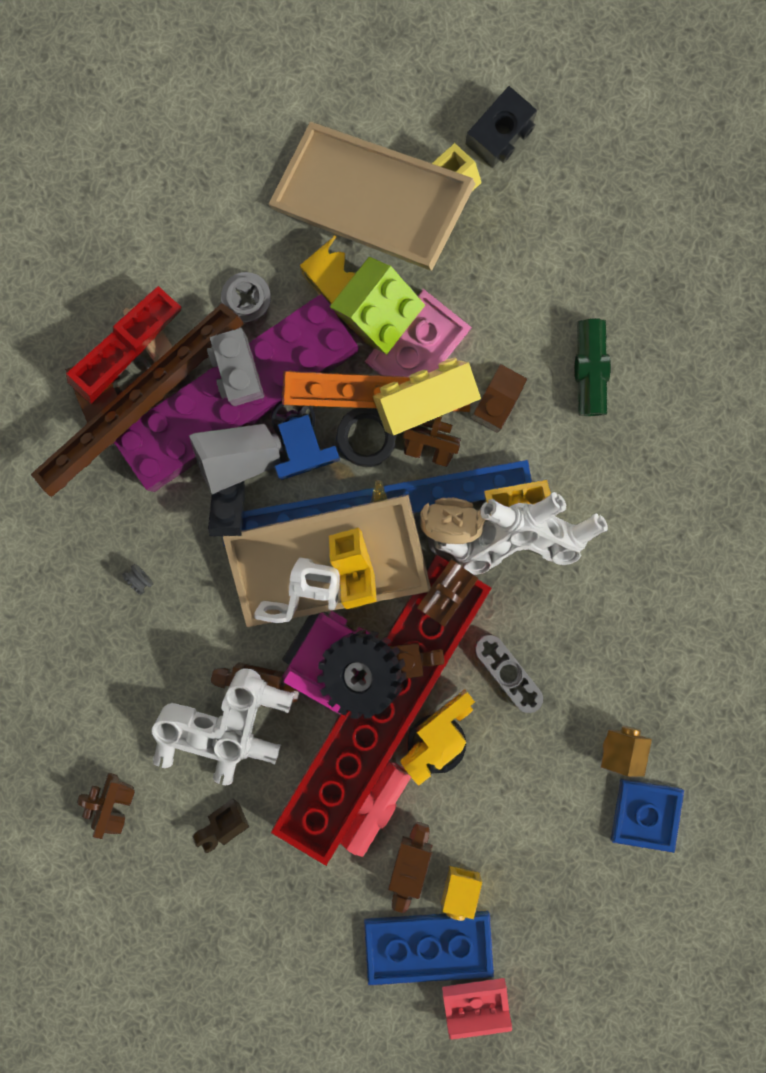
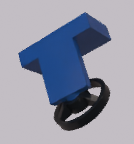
(300, 443)

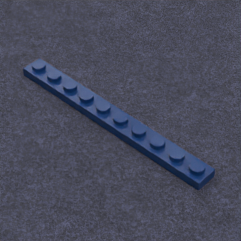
(461, 485)

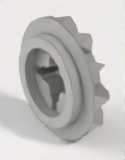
(244, 283)

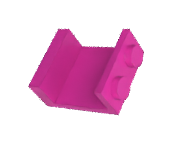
(303, 668)

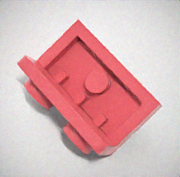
(477, 1008)

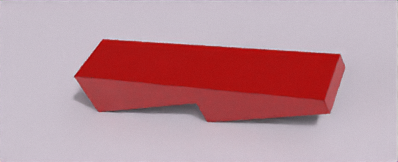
(123, 345)

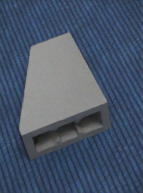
(235, 454)

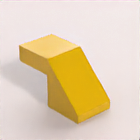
(354, 565)

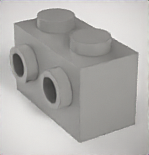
(237, 367)

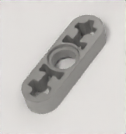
(516, 697)

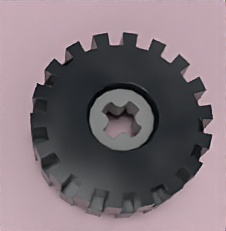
(382, 678)

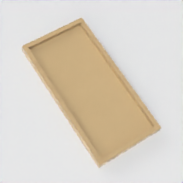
(372, 195)
(266, 555)

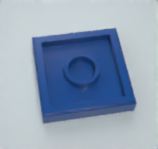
(647, 815)

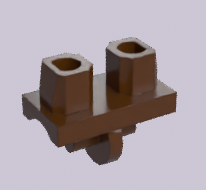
(445, 444)
(447, 592)
(105, 820)

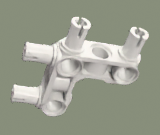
(525, 528)
(221, 737)

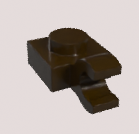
(224, 826)

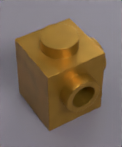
(626, 752)

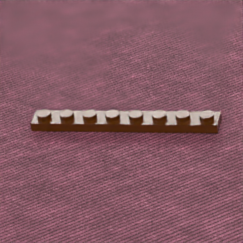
(133, 402)

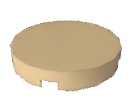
(451, 521)

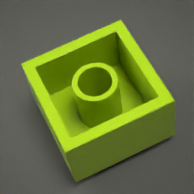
(377, 305)

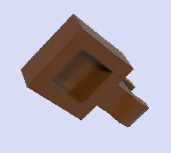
(415, 659)

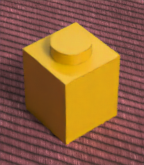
(461, 893)

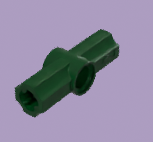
(592, 367)

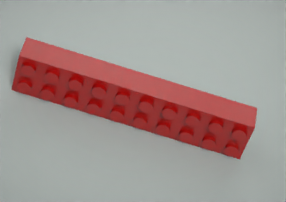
(361, 747)

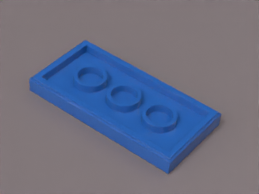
(428, 948)

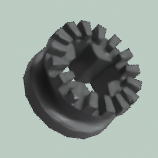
(138, 579)

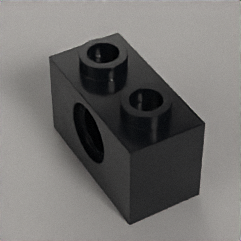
(510, 111)

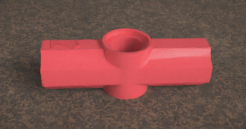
(376, 809)

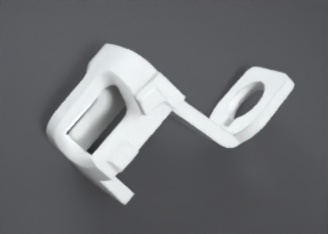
(298, 587)

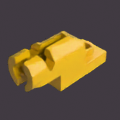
(440, 738)

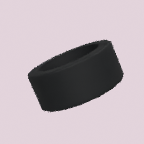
(345, 448)

